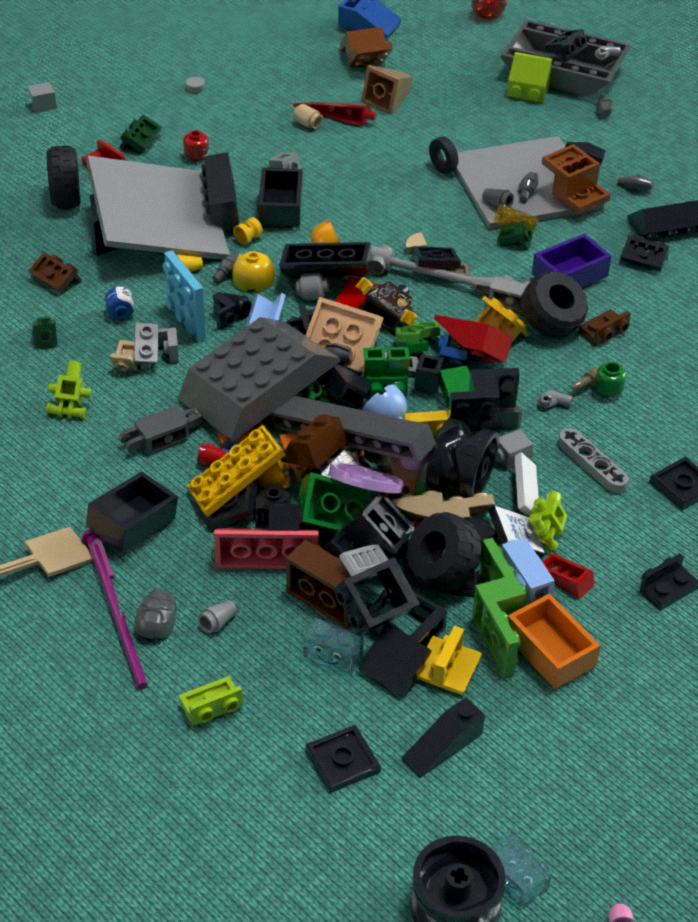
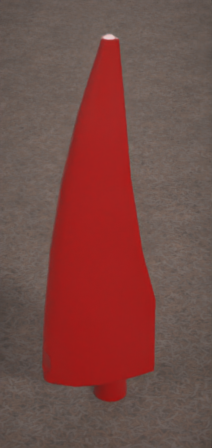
(343, 112)

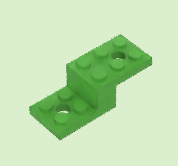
(493, 603)

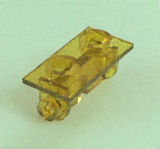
(508, 215)

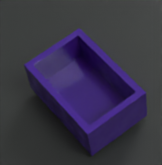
(576, 258)

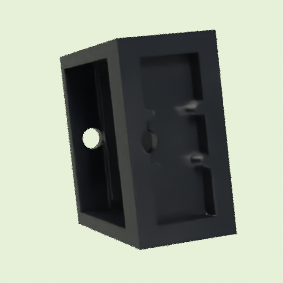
(395, 586)
(432, 615)

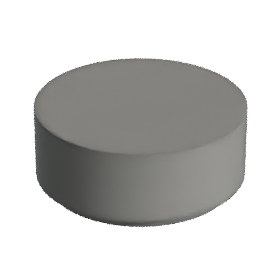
(195, 84)

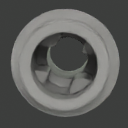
(216, 616)

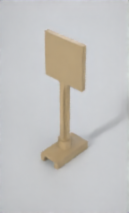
(53, 552)

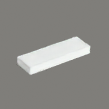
(525, 483)

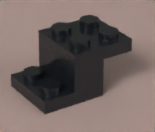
(487, 393)
(375, 524)

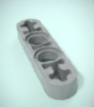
(614, 483)

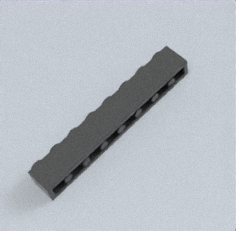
(362, 428)

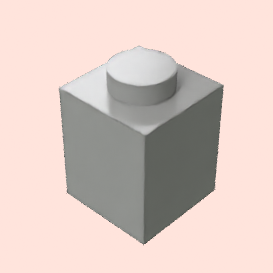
(512, 445)

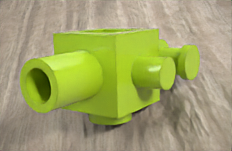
(69, 391)
(548, 519)

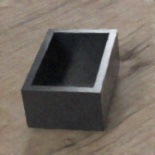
(280, 197)
(131, 511)

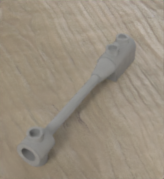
(503, 289)

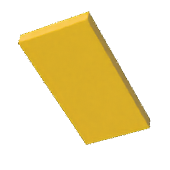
(235, 470)

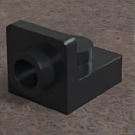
(225, 310)

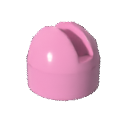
(620, 913)

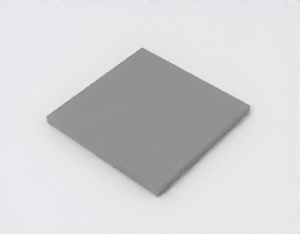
(504, 169)
(154, 208)

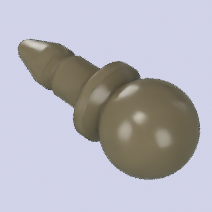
(587, 380)

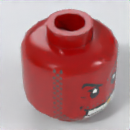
(196, 145)

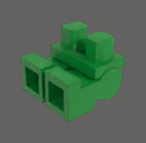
(386, 371)

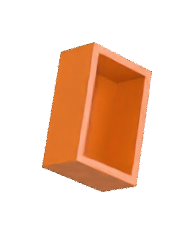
(554, 641)

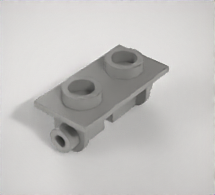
(146, 344)

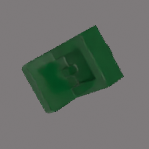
(515, 232)
(44, 332)

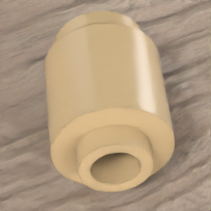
(307, 116)

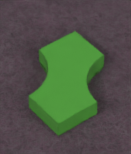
(417, 331)

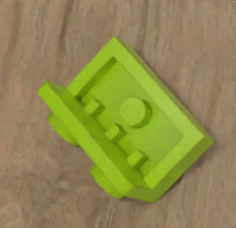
(211, 700)

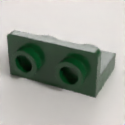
(141, 134)

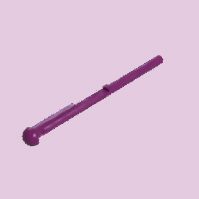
(106, 574)

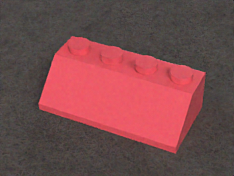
(258, 547)

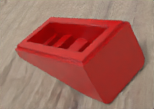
(577, 585)

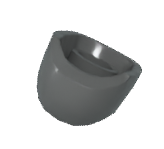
(156, 615)

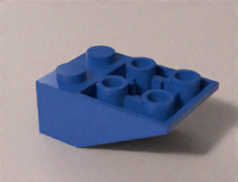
(367, 15)

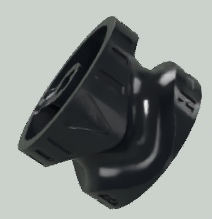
(462, 458)
(457, 882)

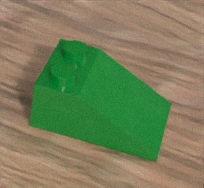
(330, 503)

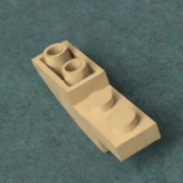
(433, 502)

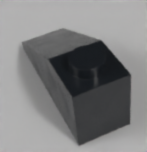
(445, 737)

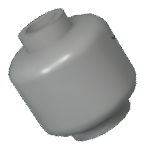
(312, 286)

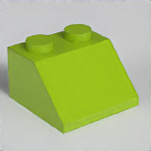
(529, 77)

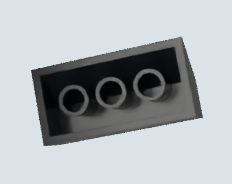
(220, 191)
(665, 219)
(327, 258)

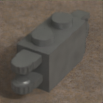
(160, 430)

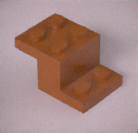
(365, 47)
(576, 179)

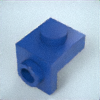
(455, 356)

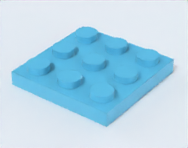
(184, 296)

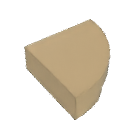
(415, 240)

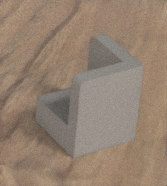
(42, 97)

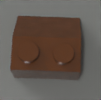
(316, 442)

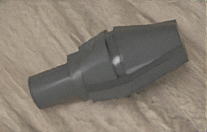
(604, 106)
(637, 182)
(528, 185)
(225, 267)
(343, 352)

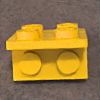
(502, 318)
(450, 662)

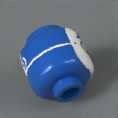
(119, 303)

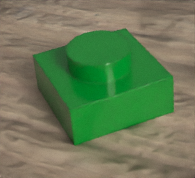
(415, 347)

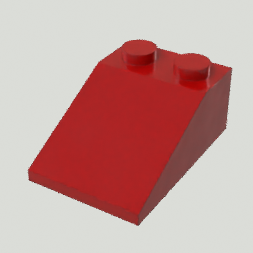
(480, 338)

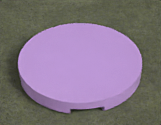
(365, 478)

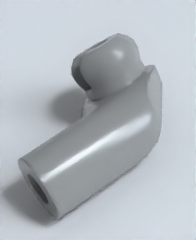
(606, 51)
(554, 398)

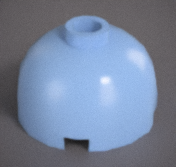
(390, 403)

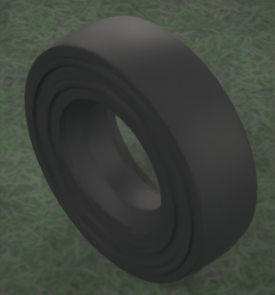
(450, 152)

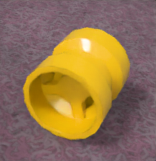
(248, 230)

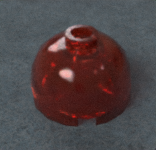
(489, 8)

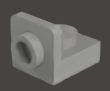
(285, 161)
(168, 341)

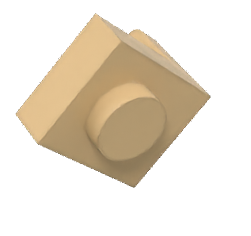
(124, 356)

